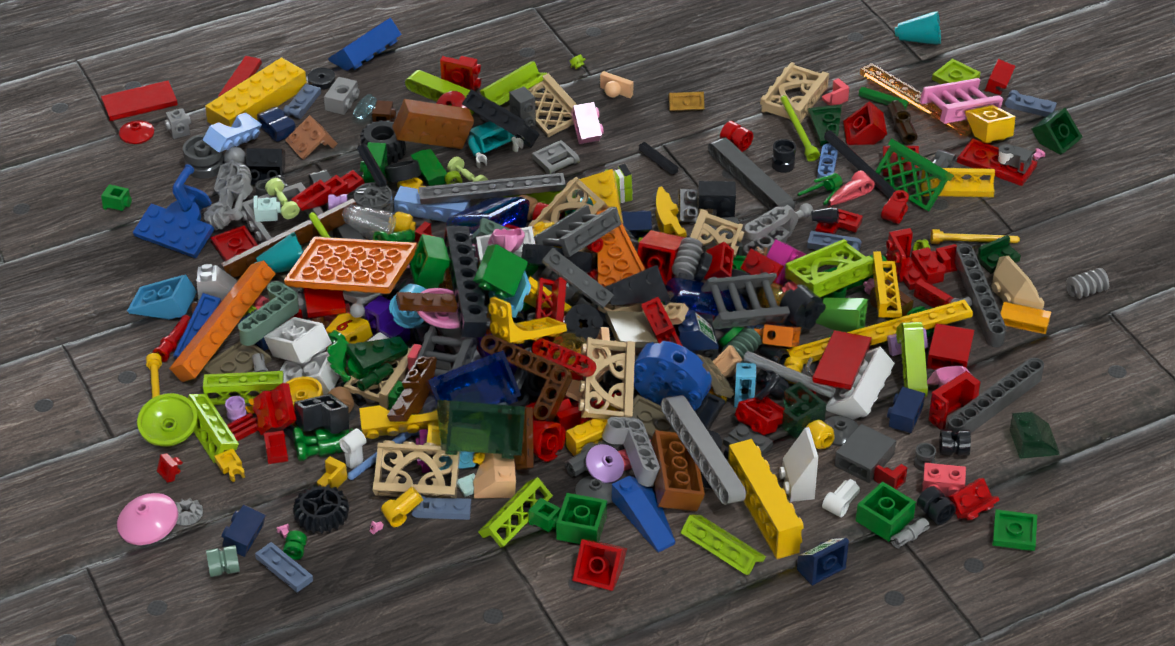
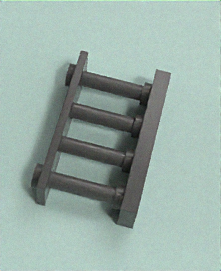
(579, 229)
(576, 277)
(741, 316)
(465, 355)

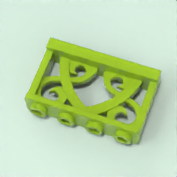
(849, 270)

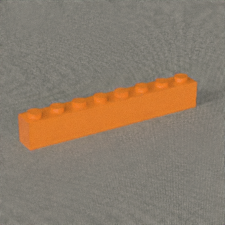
(222, 321)

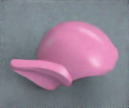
(508, 239)
(945, 374)

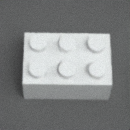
(298, 340)

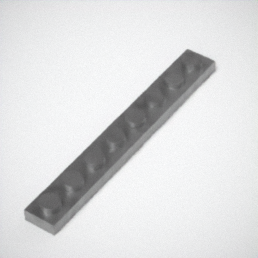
(492, 188)

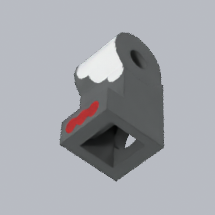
(1015, 157)

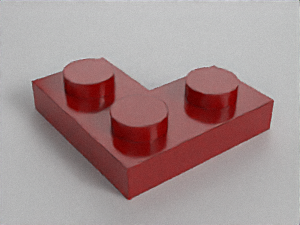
(847, 221)

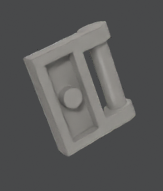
(553, 153)

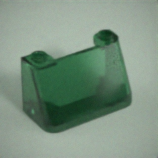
(480, 428)

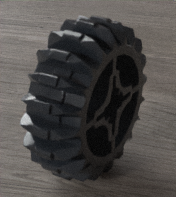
(321, 509)

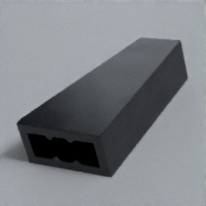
(535, 253)

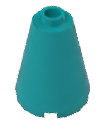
(920, 29)
(283, 254)

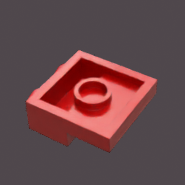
(461, 72)
(924, 266)
(274, 409)
(760, 414)

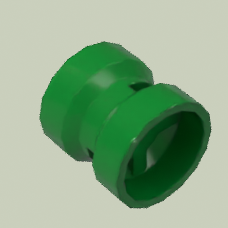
(295, 544)

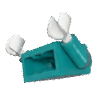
(490, 136)

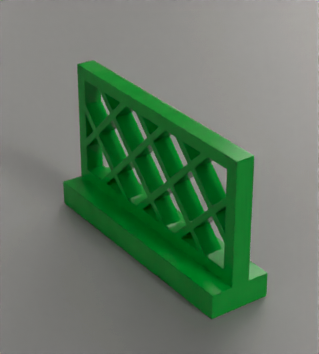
(923, 164)

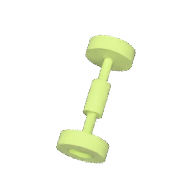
(457, 164)
(289, 209)

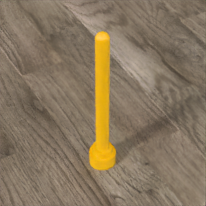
(938, 236)
(154, 362)

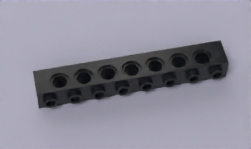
(468, 294)

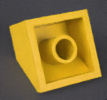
(991, 123)

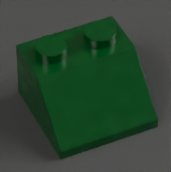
(1057, 131)

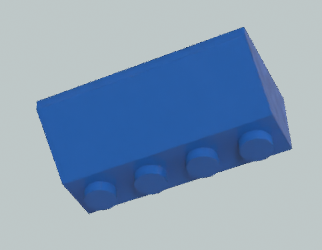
(366, 45)

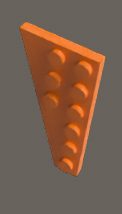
(618, 257)

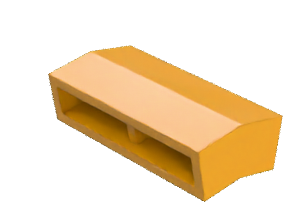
(1025, 317)

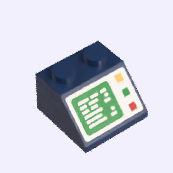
(696, 333)
(823, 560)

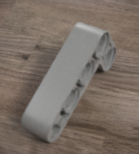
(637, 444)

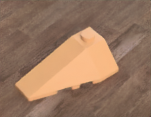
(495, 477)

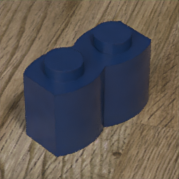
(276, 123)

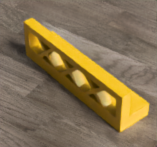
(964, 188)
(882, 289)

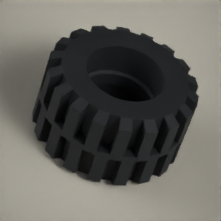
(383, 133)

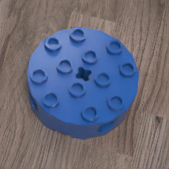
(671, 371)

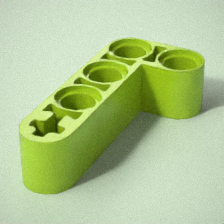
(911, 338)

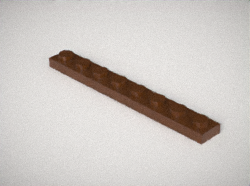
(305, 232)

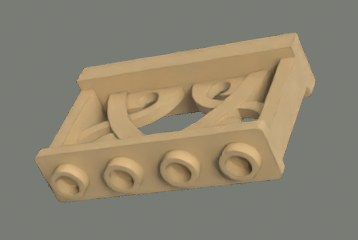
(812, 80)
(564, 201)
(702, 228)
(626, 361)
(394, 488)

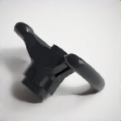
(771, 383)

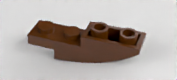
(415, 390)

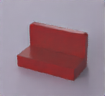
(930, 294)

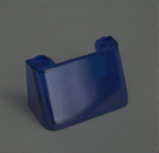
(499, 210)
(690, 293)
(481, 381)

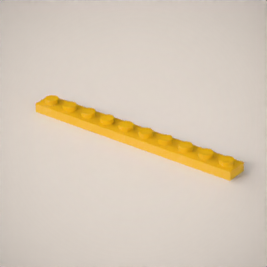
(879, 332)

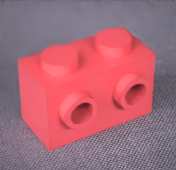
(944, 477)

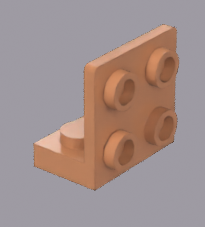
(308, 137)

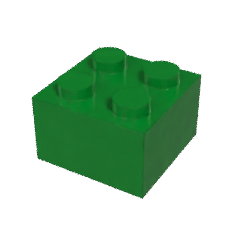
(429, 262)
(885, 511)
(581, 518)

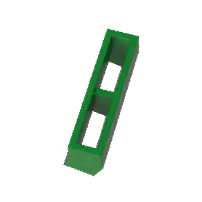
(430, 167)

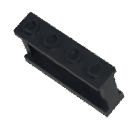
(501, 117)

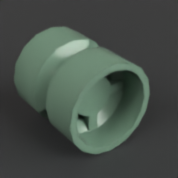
(222, 561)

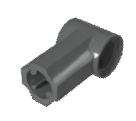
(944, 159)

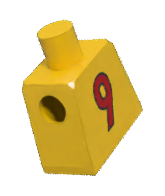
(353, 328)

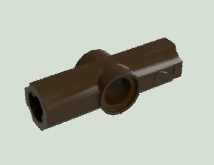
(902, 122)

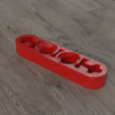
(565, 355)

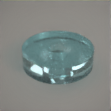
(364, 107)

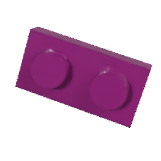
(420, 441)

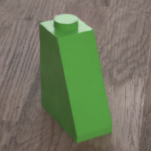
(844, 314)

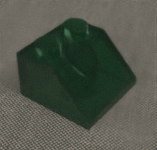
(1032, 436)

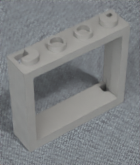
(260, 232)

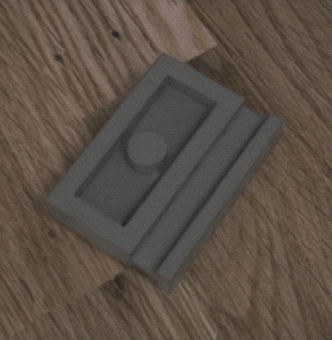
(744, 433)

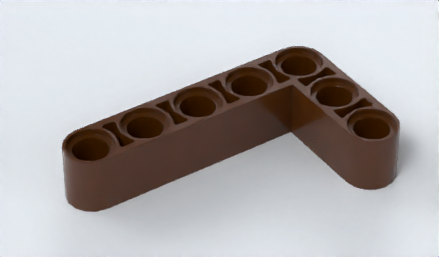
(533, 367)

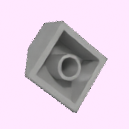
(214, 281)

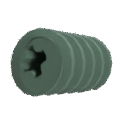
(745, 341)

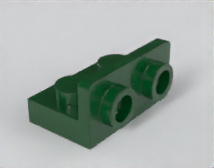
(989, 253)

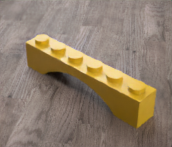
(376, 423)

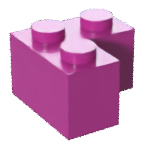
(783, 254)

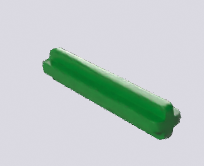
(880, 97)

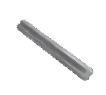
(788, 373)

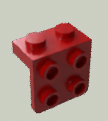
(899, 249)
(757, 263)

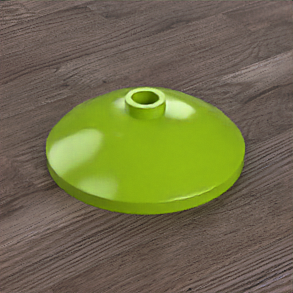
(164, 412)

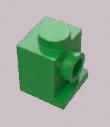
(116, 198)
(544, 515)

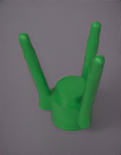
(830, 182)

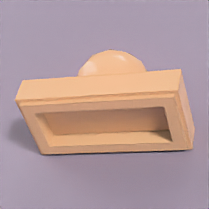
(616, 85)
(727, 361)

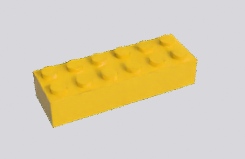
(258, 93)
(766, 499)

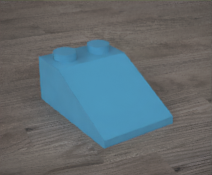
(164, 298)

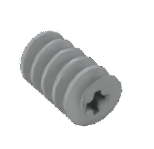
(687, 258)
(1087, 283)

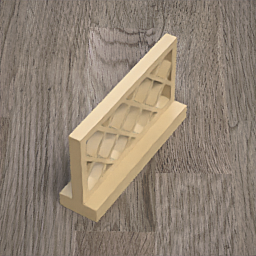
(560, 100)
(385, 386)

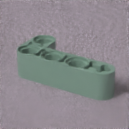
(281, 306)

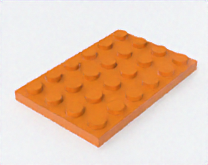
(351, 265)

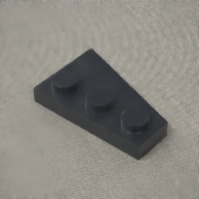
(639, 288)

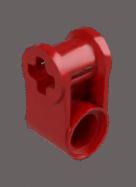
(896, 207)

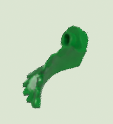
(338, 354)

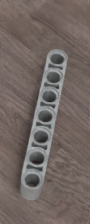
(703, 450)

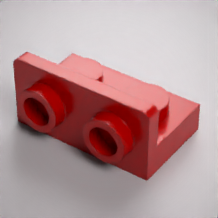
(973, 499)

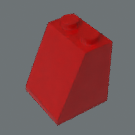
(659, 250)

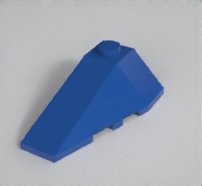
(642, 510)

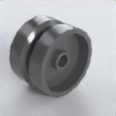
(202, 157)

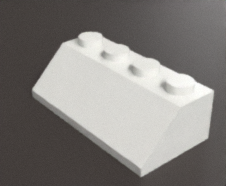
(865, 390)

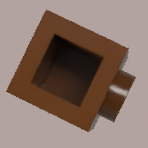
(383, 111)

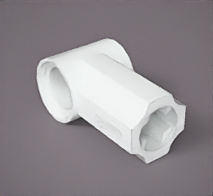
(352, 446)
(839, 500)

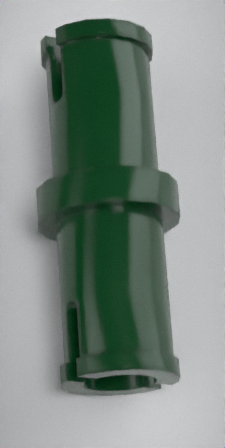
(375, 376)

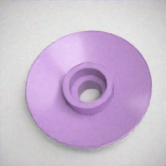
(600, 468)

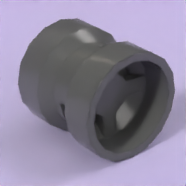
(924, 454)

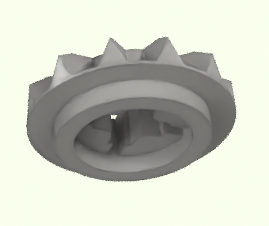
(191, 517)

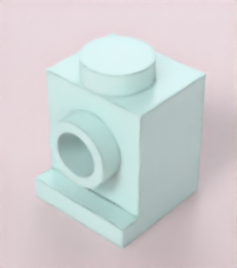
(266, 209)

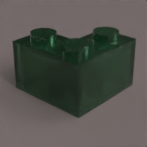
(801, 409)

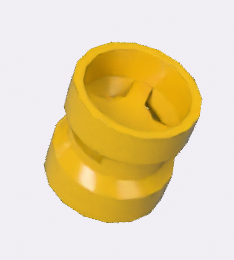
(794, 363)

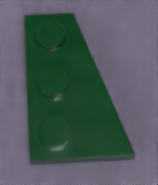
(825, 119)
(375, 352)

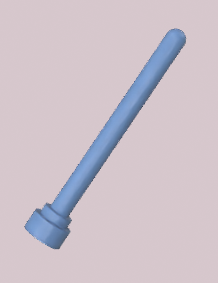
(372, 459)

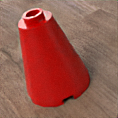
(547, 439)

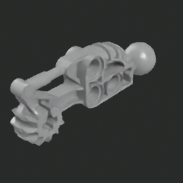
(231, 185)

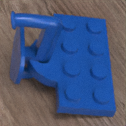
(180, 223)

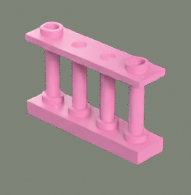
(950, 91)

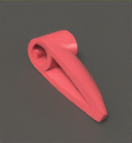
(858, 186)

